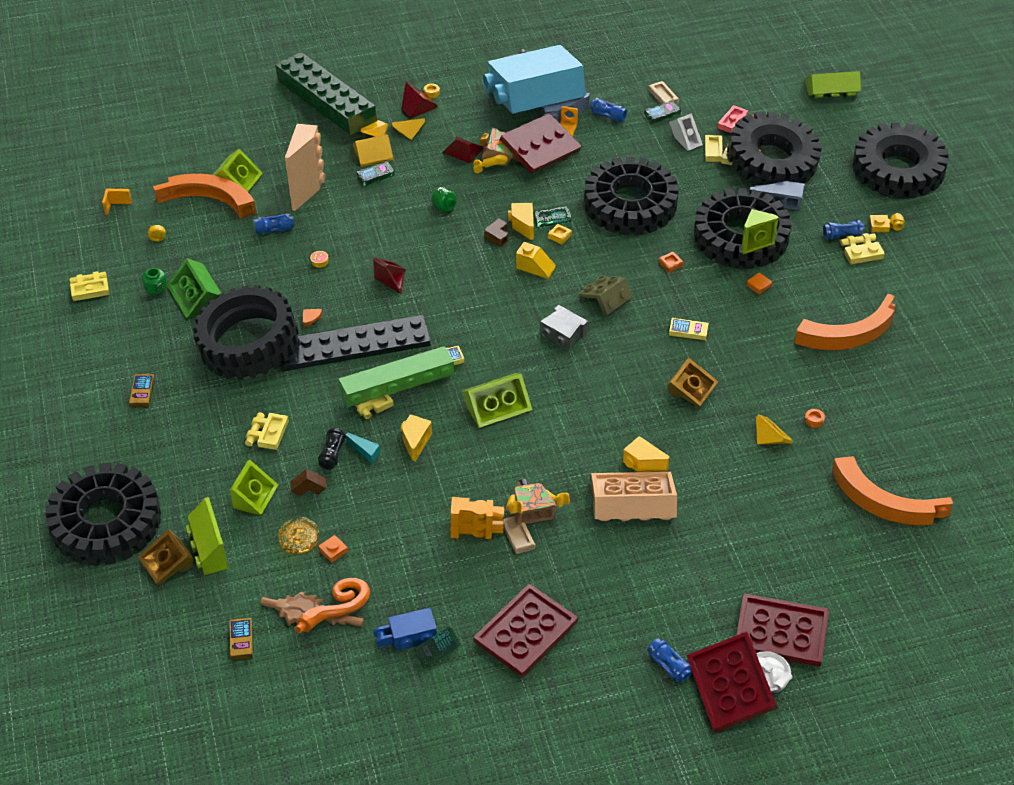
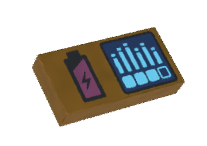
(142, 390)
(241, 639)

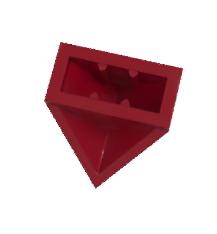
(416, 102)
(463, 150)
(389, 273)

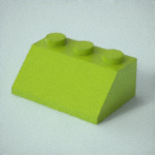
(833, 84)
(497, 399)
(206, 538)

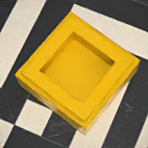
(560, 234)

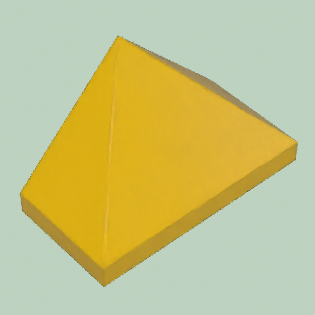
(408, 128)
(375, 129)
(769, 432)

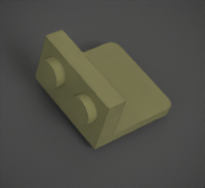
(609, 291)

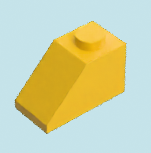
(522, 219)
(534, 261)
(415, 435)
(645, 457)

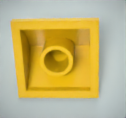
(373, 150)

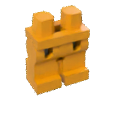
(475, 518)

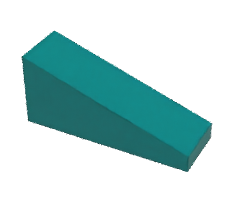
(364, 447)

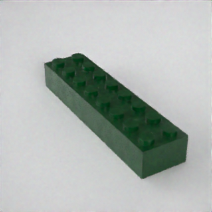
(326, 93)

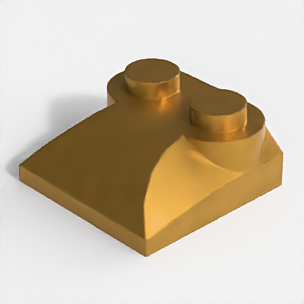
(692, 383)
(166, 557)

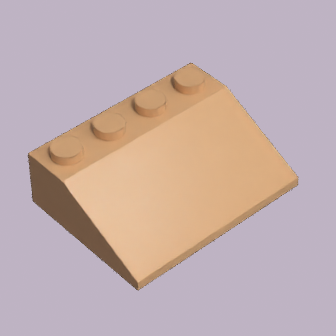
(304, 164)
(634, 496)

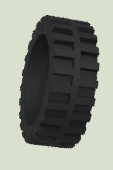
(253, 357)

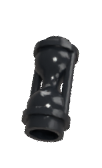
(329, 456)

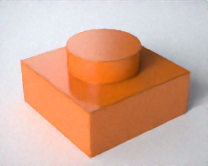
(333, 548)

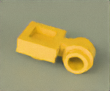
(881, 223)

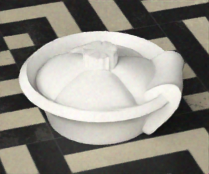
(775, 669)

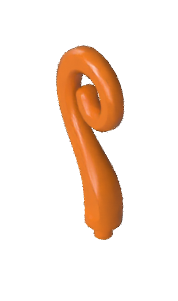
(316, 615)

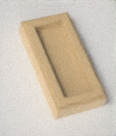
(662, 93)
(518, 535)

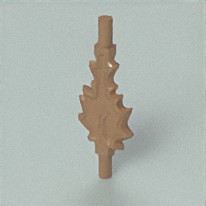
(295, 606)

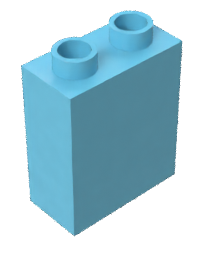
(535, 79)

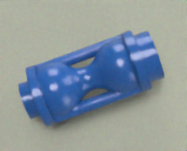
(614, 112)
(266, 224)
(835, 230)
(662, 654)

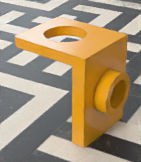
(567, 123)
(116, 196)

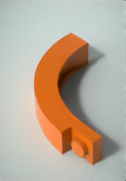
(207, 186)
(849, 335)
(883, 503)

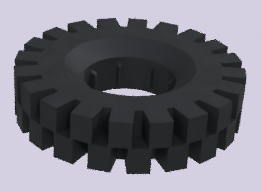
(759, 131)
(922, 149)
(631, 214)
(725, 244)
(96, 540)

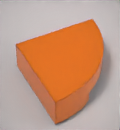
(311, 316)

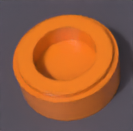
(814, 418)

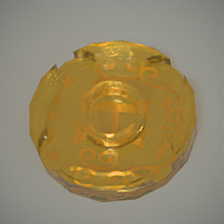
(298, 535)

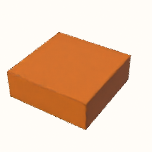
(670, 262)
(759, 283)

